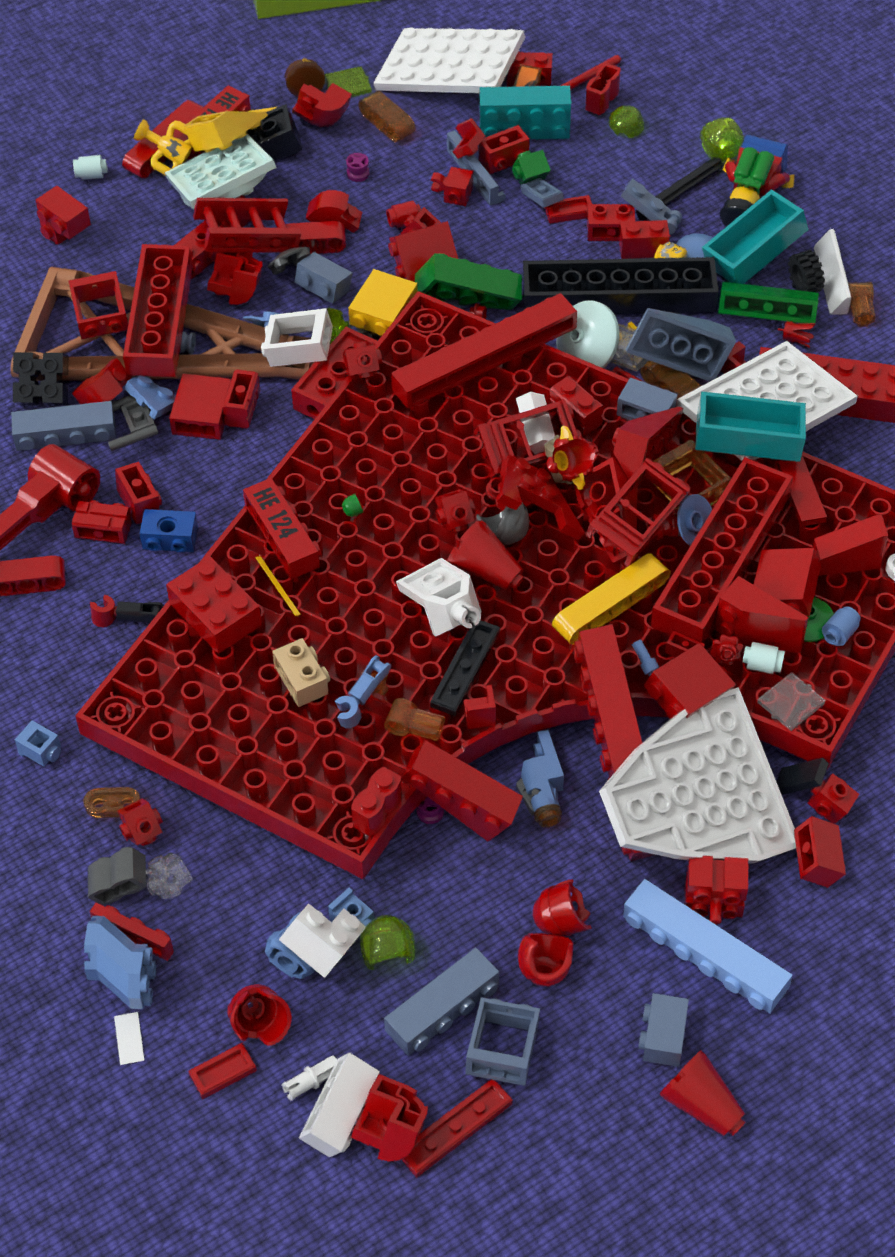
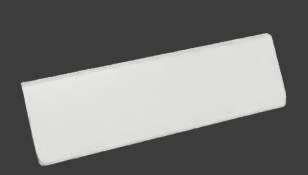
(835, 284)

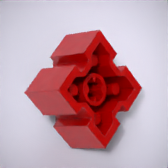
(717, 887)

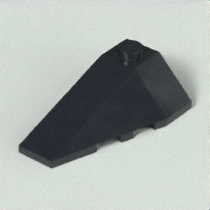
(277, 134)

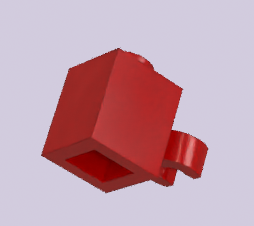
(456, 185)

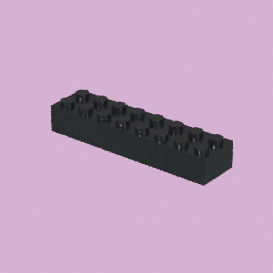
(626, 284)

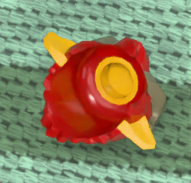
(570, 458)

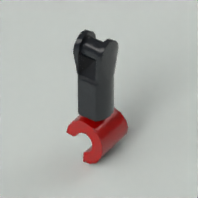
(123, 611)

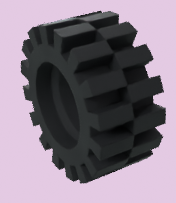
(806, 272)

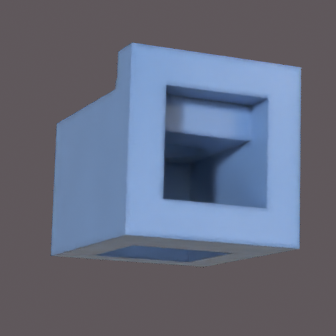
(38, 744)
(352, 904)

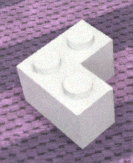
(319, 940)

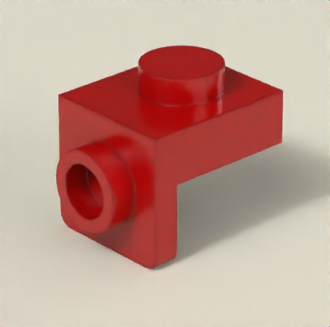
(471, 139)

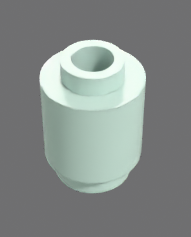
(90, 167)
(763, 658)

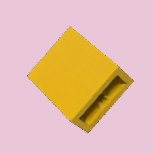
(380, 301)

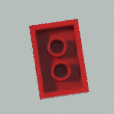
(214, 604)

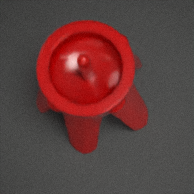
(793, 333)

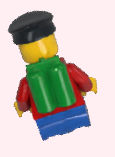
(758, 170)

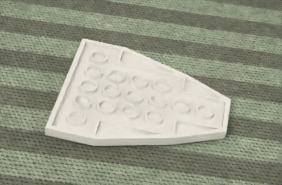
(701, 789)

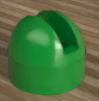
(352, 506)

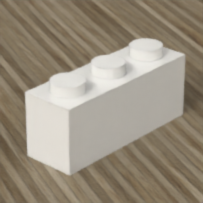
(339, 1105)

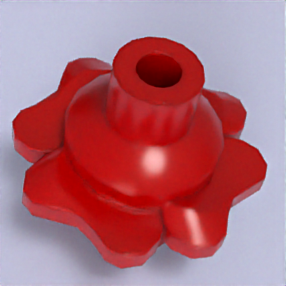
(726, 649)

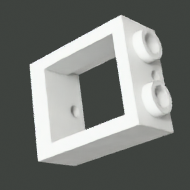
(297, 351)

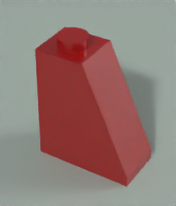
(852, 547)

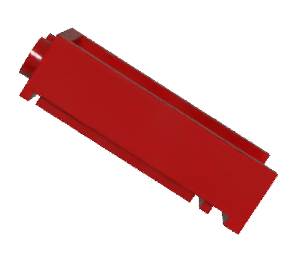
(496, 441)
(623, 535)

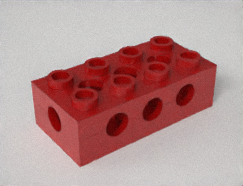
(325, 377)

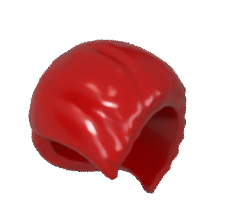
(545, 958)

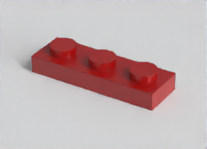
(136, 930)

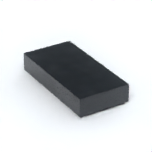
(802, 776)

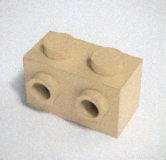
(301, 672)

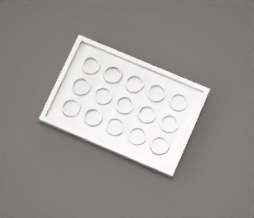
(449, 60)
(779, 375)

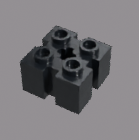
(51, 389)

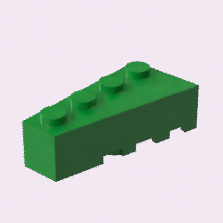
(469, 282)

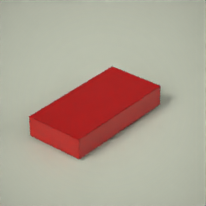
(568, 209)
(222, 1070)

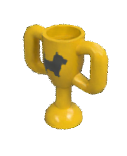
(168, 145)

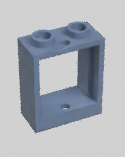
(498, 1065)

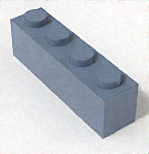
(63, 425)
(442, 1002)

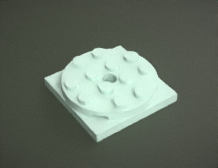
(222, 172)

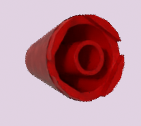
(487, 557)
(705, 1096)

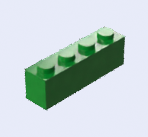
(768, 302)

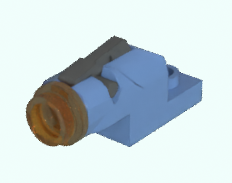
(541, 781)

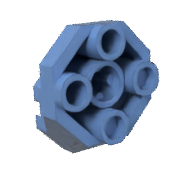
(119, 963)

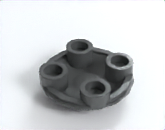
(288, 257)

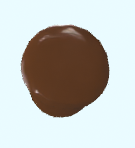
(304, 72)

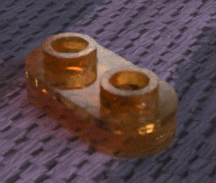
(111, 798)

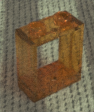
(686, 456)

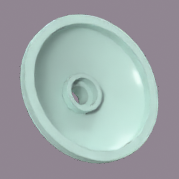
(597, 334)

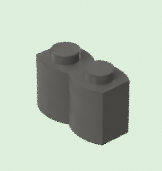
(116, 876)

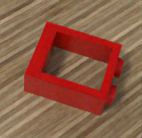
(83, 290)

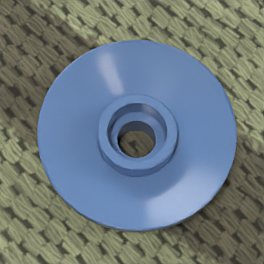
(691, 516)

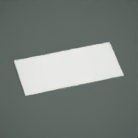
(129, 1038)

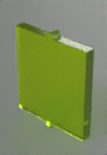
(351, 80)

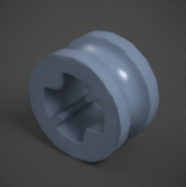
(188, 343)

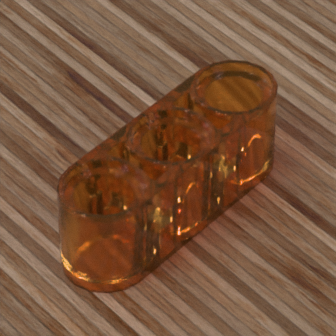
(386, 116)
(668, 378)

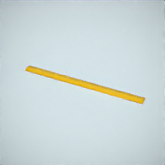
(278, 586)

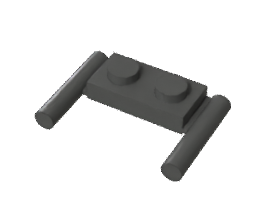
(138, 421)

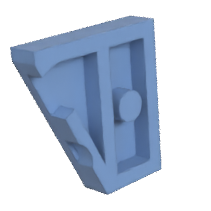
(146, 392)

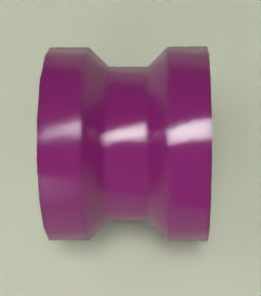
(357, 167)
(429, 816)

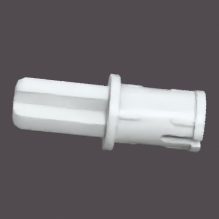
(309, 1078)

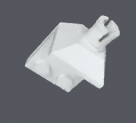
(444, 594)

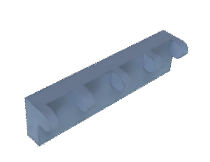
(481, 178)

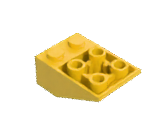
(221, 128)

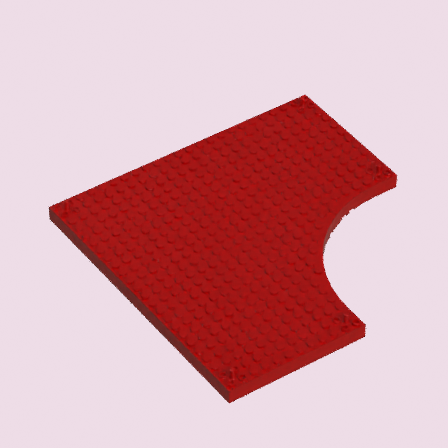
(244, 743)

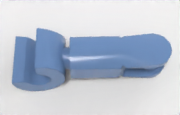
(361, 692)

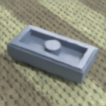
(542, 192)

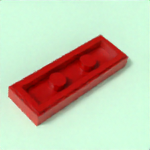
(803, 493)

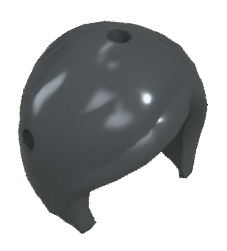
(509, 525)

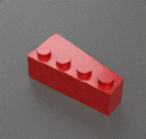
(462, 790)

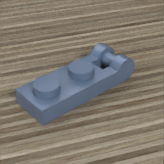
(650, 206)

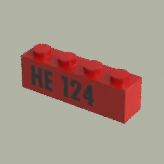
(227, 100)
(281, 528)

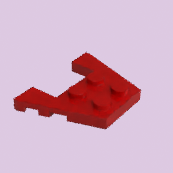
(539, 488)

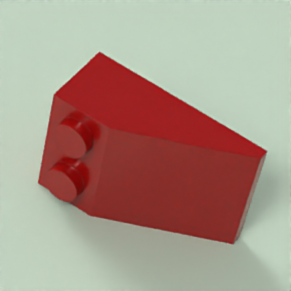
(759, 618)

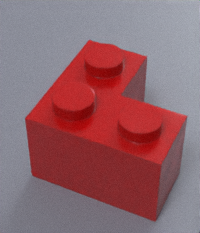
(61, 215)

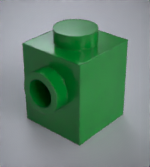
(530, 166)

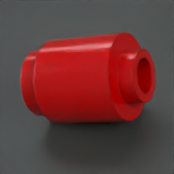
(400, 212)

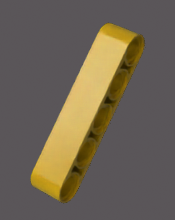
(612, 597)

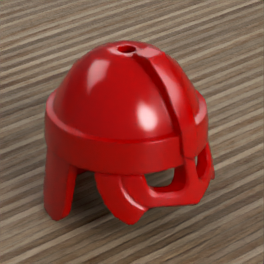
(555, 912)
(270, 1021)

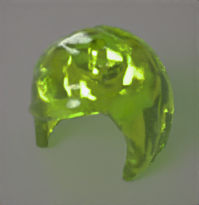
(721, 138)
(387, 939)

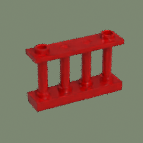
(245, 238)

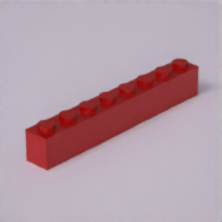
(483, 350)

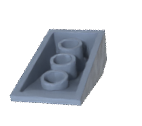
(682, 343)

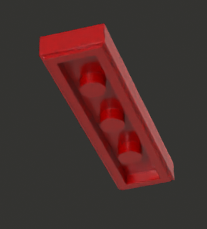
(457, 1126)

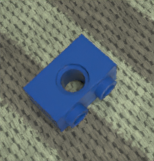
(169, 530)

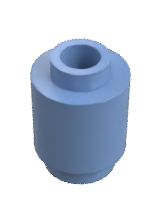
(841, 626)

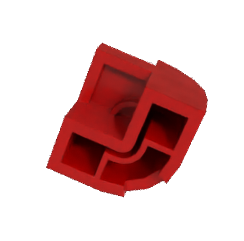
(320, 107)
(235, 276)
(391, 1119)

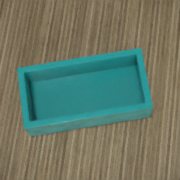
(538, 110)
(756, 237)
(751, 426)

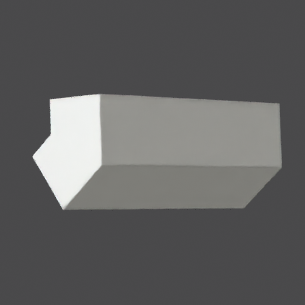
(539, 429)

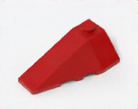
(645, 438)
(599, 489)

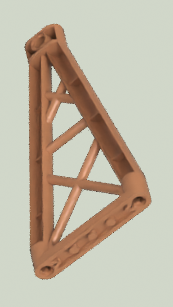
(216, 362)

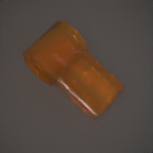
(862, 303)
(406, 718)

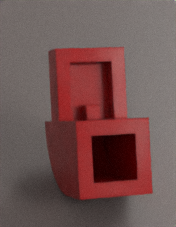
(334, 206)
(104, 385)

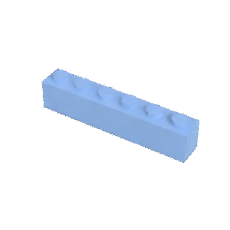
(707, 946)

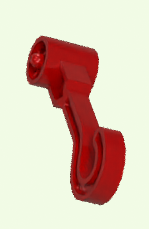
(53, 481)

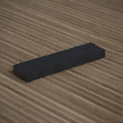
(464, 668)

